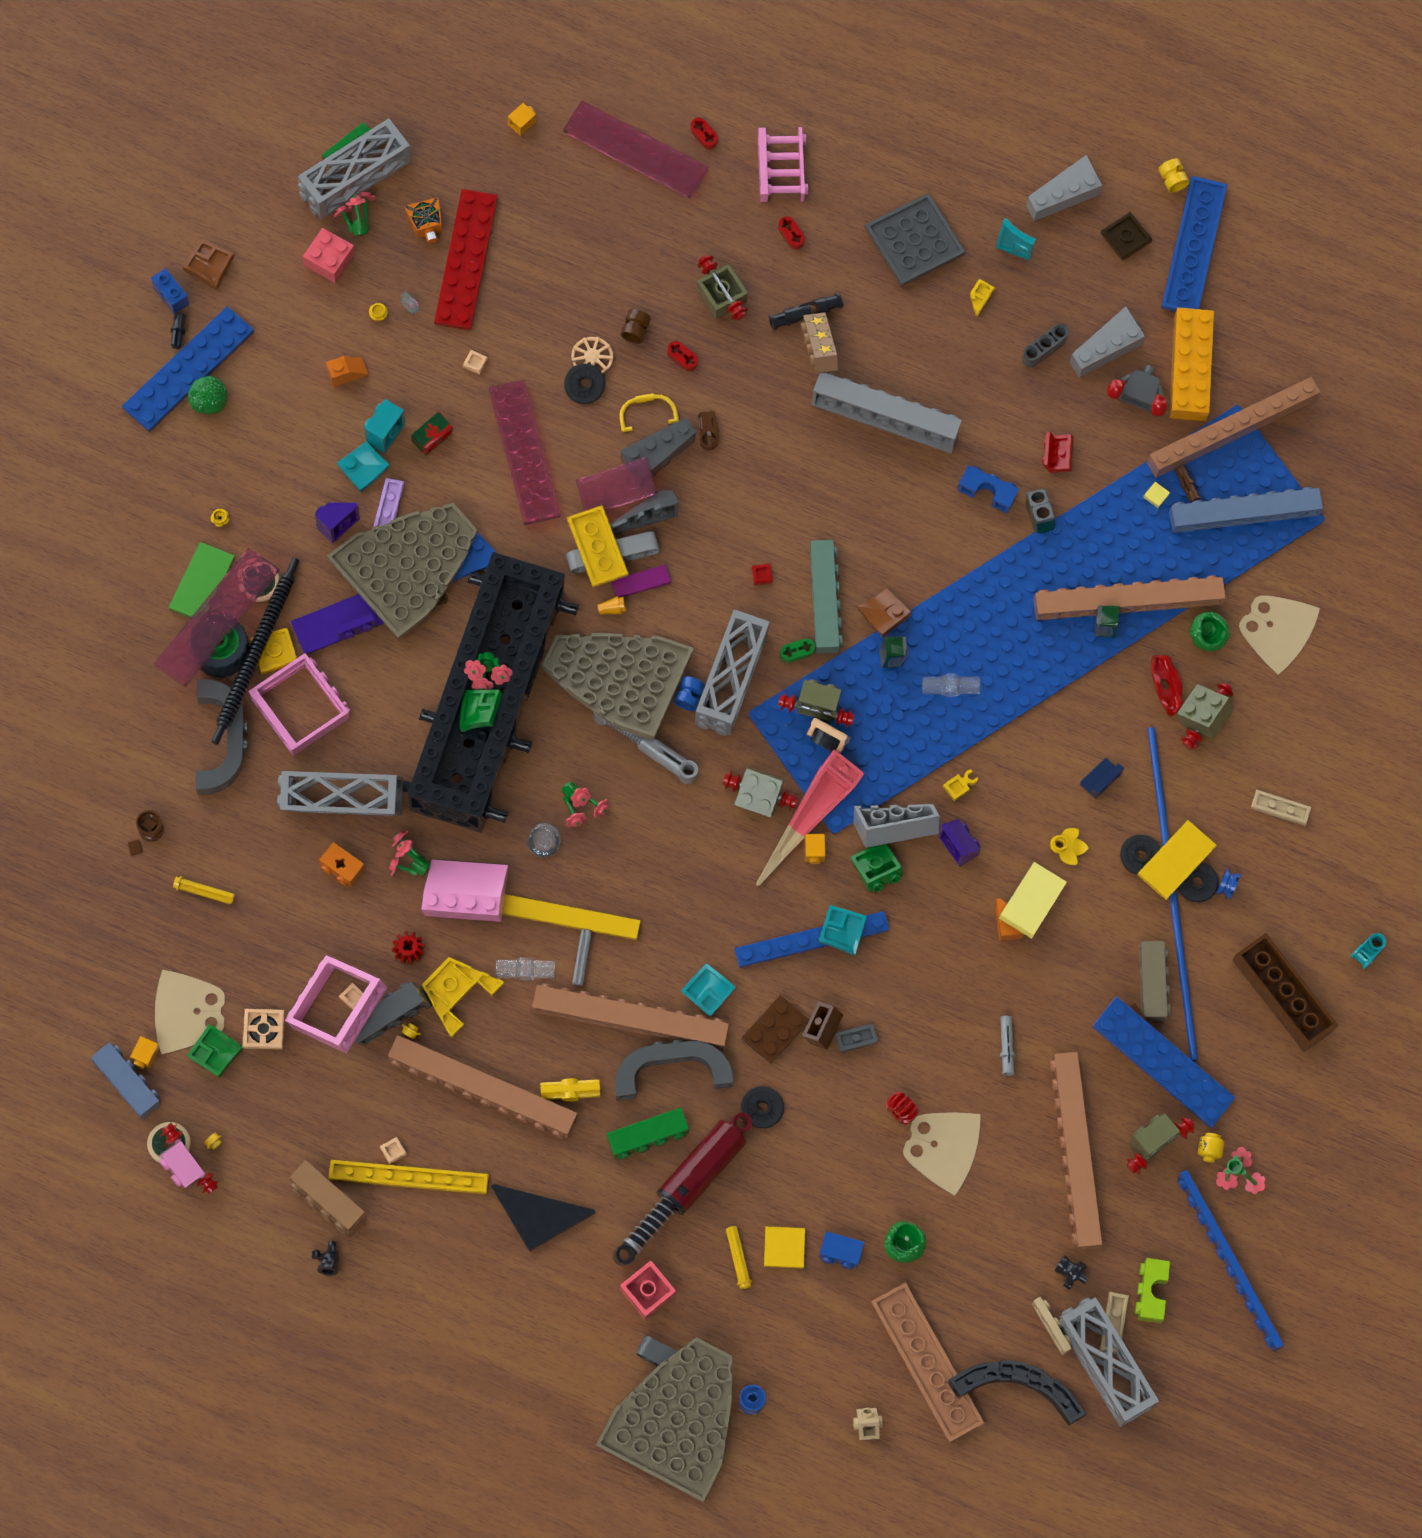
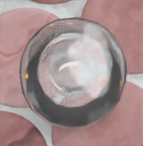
(544, 840)

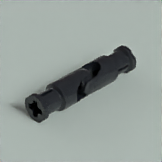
(795, 314)

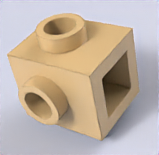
(867, 1423)

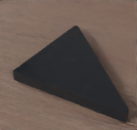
(539, 1217)

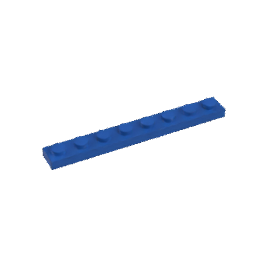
(799, 942)

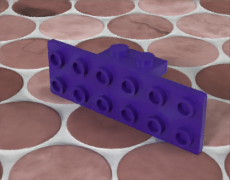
(334, 624)

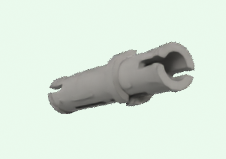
(1007, 1054)

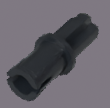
(177, 330)

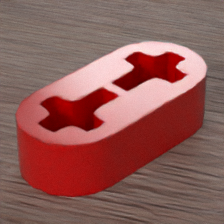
(706, 130)
(794, 230)
(679, 359)

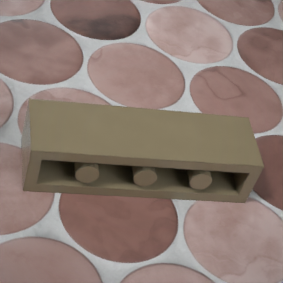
(1153, 980)

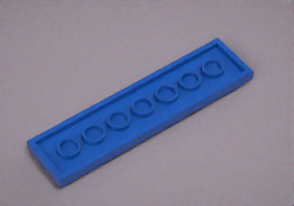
(1194, 244)
(192, 362)
(1163, 1062)

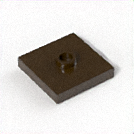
(1126, 236)

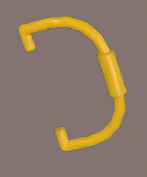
(645, 398)

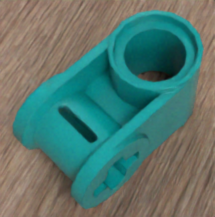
(1366, 952)

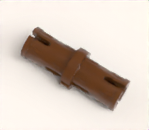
(1187, 483)

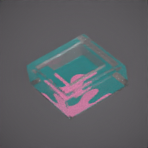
(409, 303)

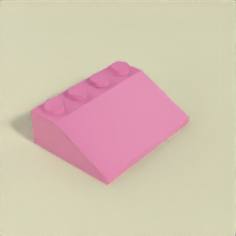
(465, 890)

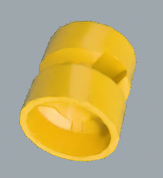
(1173, 173)

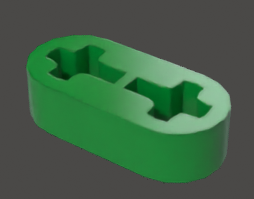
(796, 646)

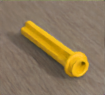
(203, 890)
(738, 1258)

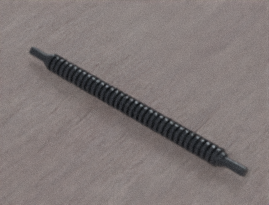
(255, 651)

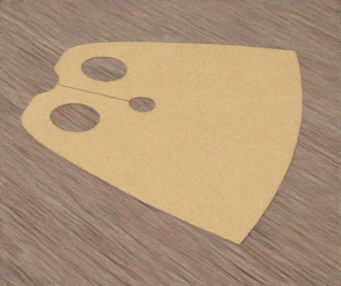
(1288, 635)
(174, 1007)
(957, 1144)

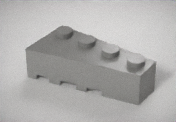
(1065, 190)
(1108, 343)
(895, 824)

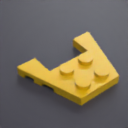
(450, 984)

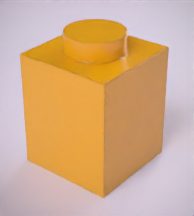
(522, 119)
(814, 848)
(144, 1053)

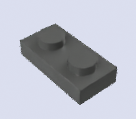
(856, 1038)

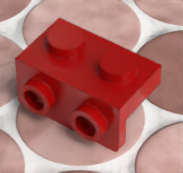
(1058, 452)

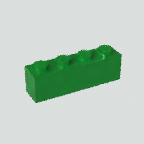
(647, 1134)

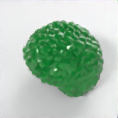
(207, 395)
(1209, 631)
(905, 1242)

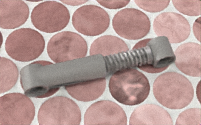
(658, 752)

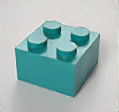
(384, 425)

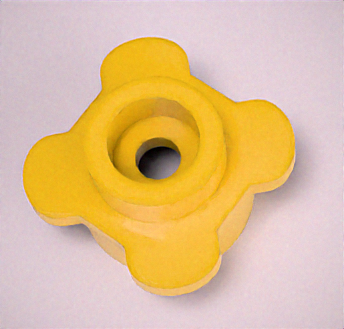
(410, 1030)

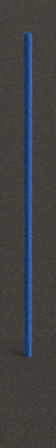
(1173, 899)

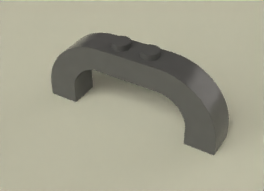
(222, 777)
(669, 1053)

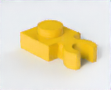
(958, 786)

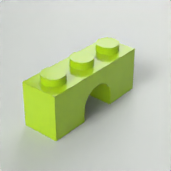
(1149, 1307)

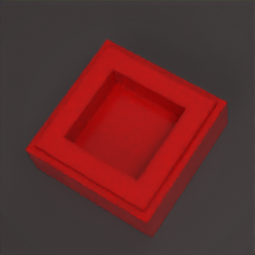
(762, 574)

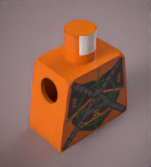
(425, 219)

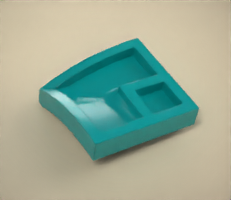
(1015, 241)
(363, 466)
(842, 929)
(708, 989)

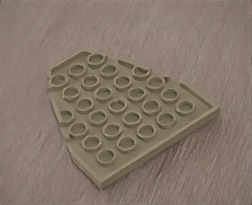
(406, 564)
(619, 676)
(677, 1419)

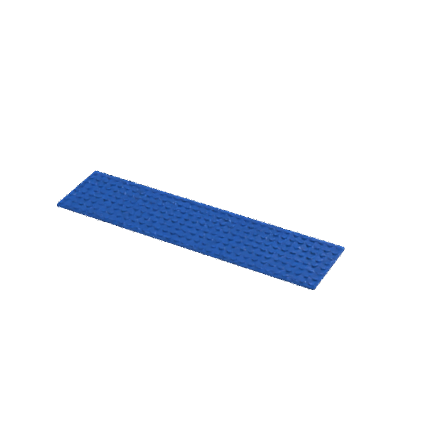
(991, 630)

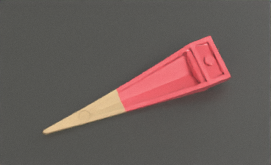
(829, 787)

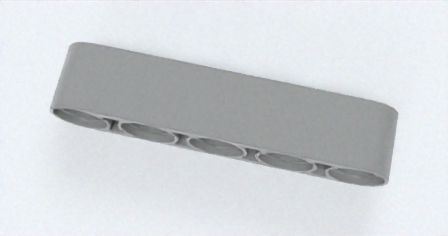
(630, 549)

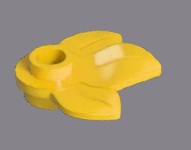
(1071, 847)

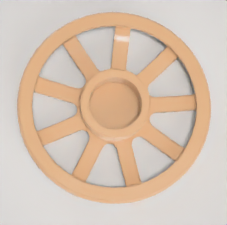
(592, 355)

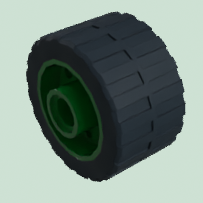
(228, 655)

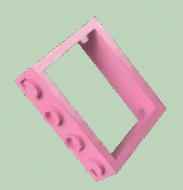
(321, 679)
(357, 1017)

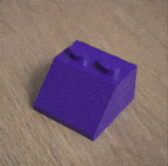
(336, 519)
(959, 842)

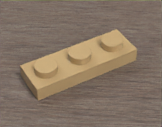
(1052, 1325)

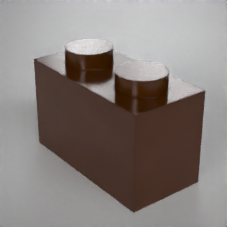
(822, 1025)

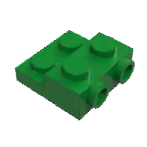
(877, 867)

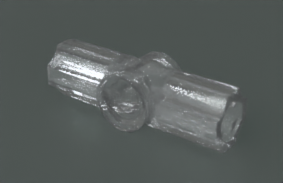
(950, 685)
(525, 969)

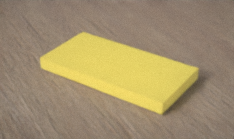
(1032, 900)

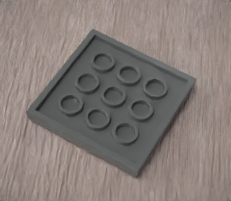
(914, 239)

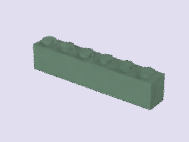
(824, 596)

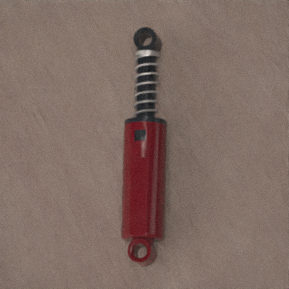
(688, 1181)

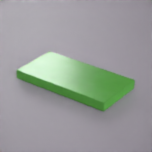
(200, 579)

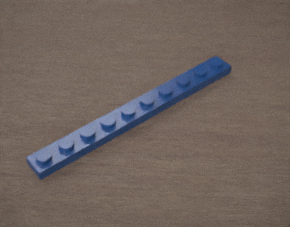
(1233, 1268)

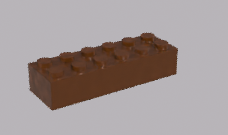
(1285, 992)

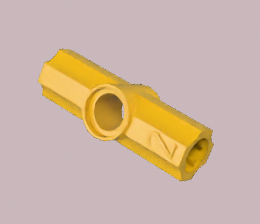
(570, 1089)

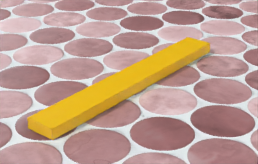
(571, 917)
(408, 1177)

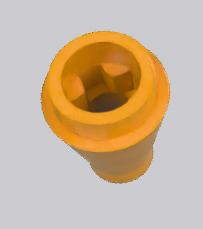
(613, 606)

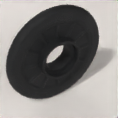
(580, 372)
(1133, 845)
(1203, 892)
(768, 1096)

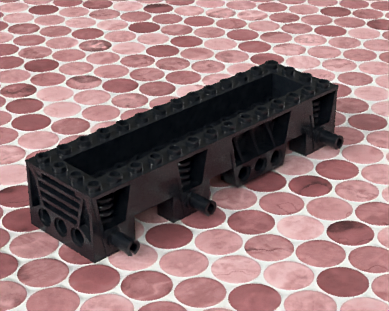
(444, 753)

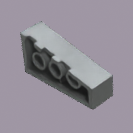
(661, 446)
(392, 1010)

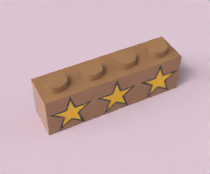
(819, 342)

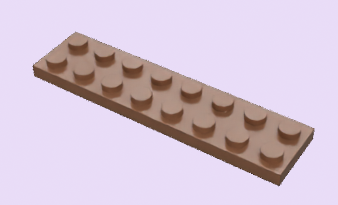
(926, 1361)

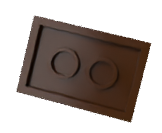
(775, 1029)

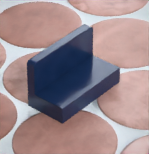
(1101, 777)

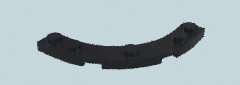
(1020, 1374)

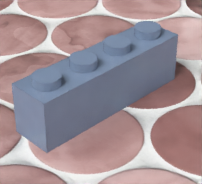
(126, 1081)

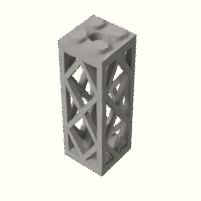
(314, 181)
(752, 628)
(290, 792)
(1104, 1382)

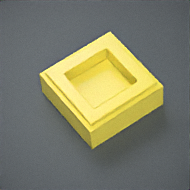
(1156, 495)

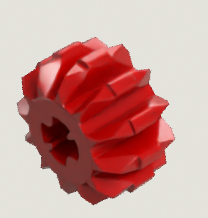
(408, 940)
(902, 1108)

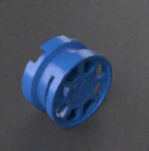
(1228, 884)

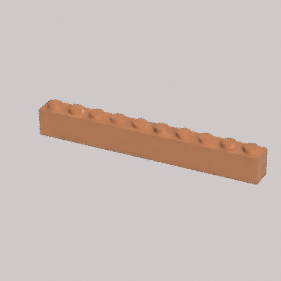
(1233, 427)
(1130, 598)
(628, 1016)
(482, 1087)
(1076, 1151)

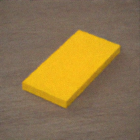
(597, 546)
(1176, 860)

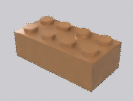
(327, 1198)

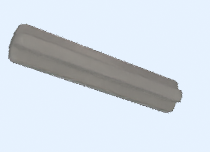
(581, 959)

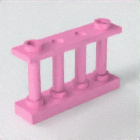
(766, 173)

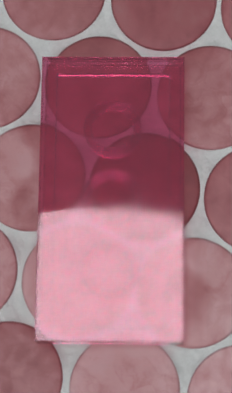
(617, 485)

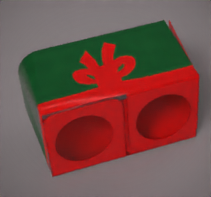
(432, 433)

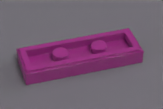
(641, 581)

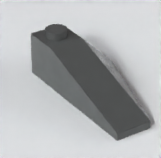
(654, 509)

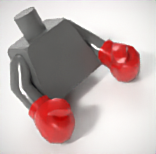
(1140, 390)

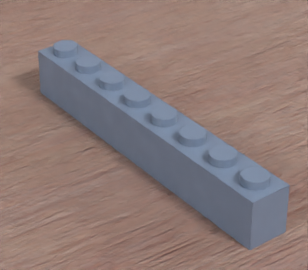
(1245, 510)

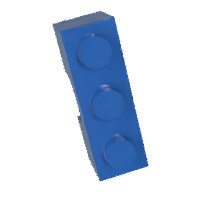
(976, 480)

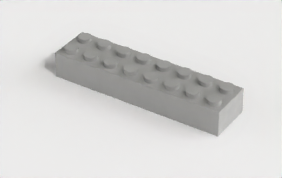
(886, 411)

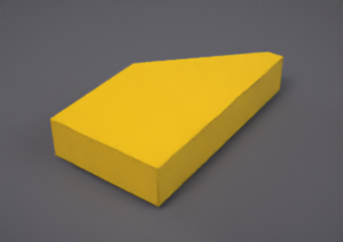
(980, 295)

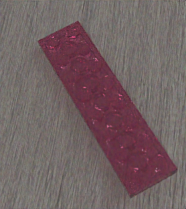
(635, 149)
(524, 452)
(216, 617)

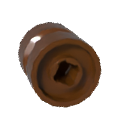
(635, 326)
(149, 826)

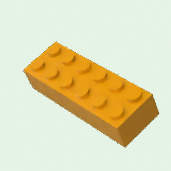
(1191, 364)

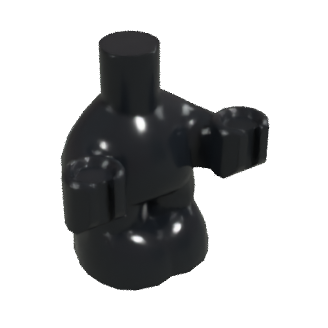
(328, 1259)
(1071, 1271)

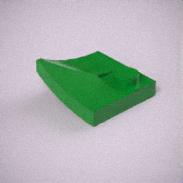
(479, 708)
(214, 1051)

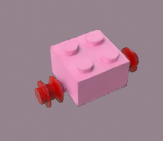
(182, 1164)

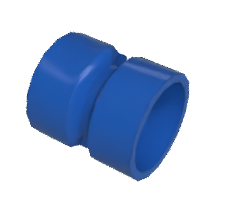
(689, 694)
(752, 1399)

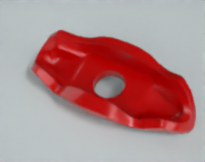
(1164, 670)

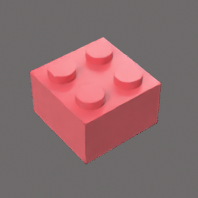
(328, 255)
(647, 1290)

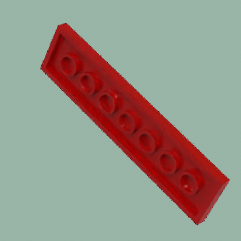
(466, 259)

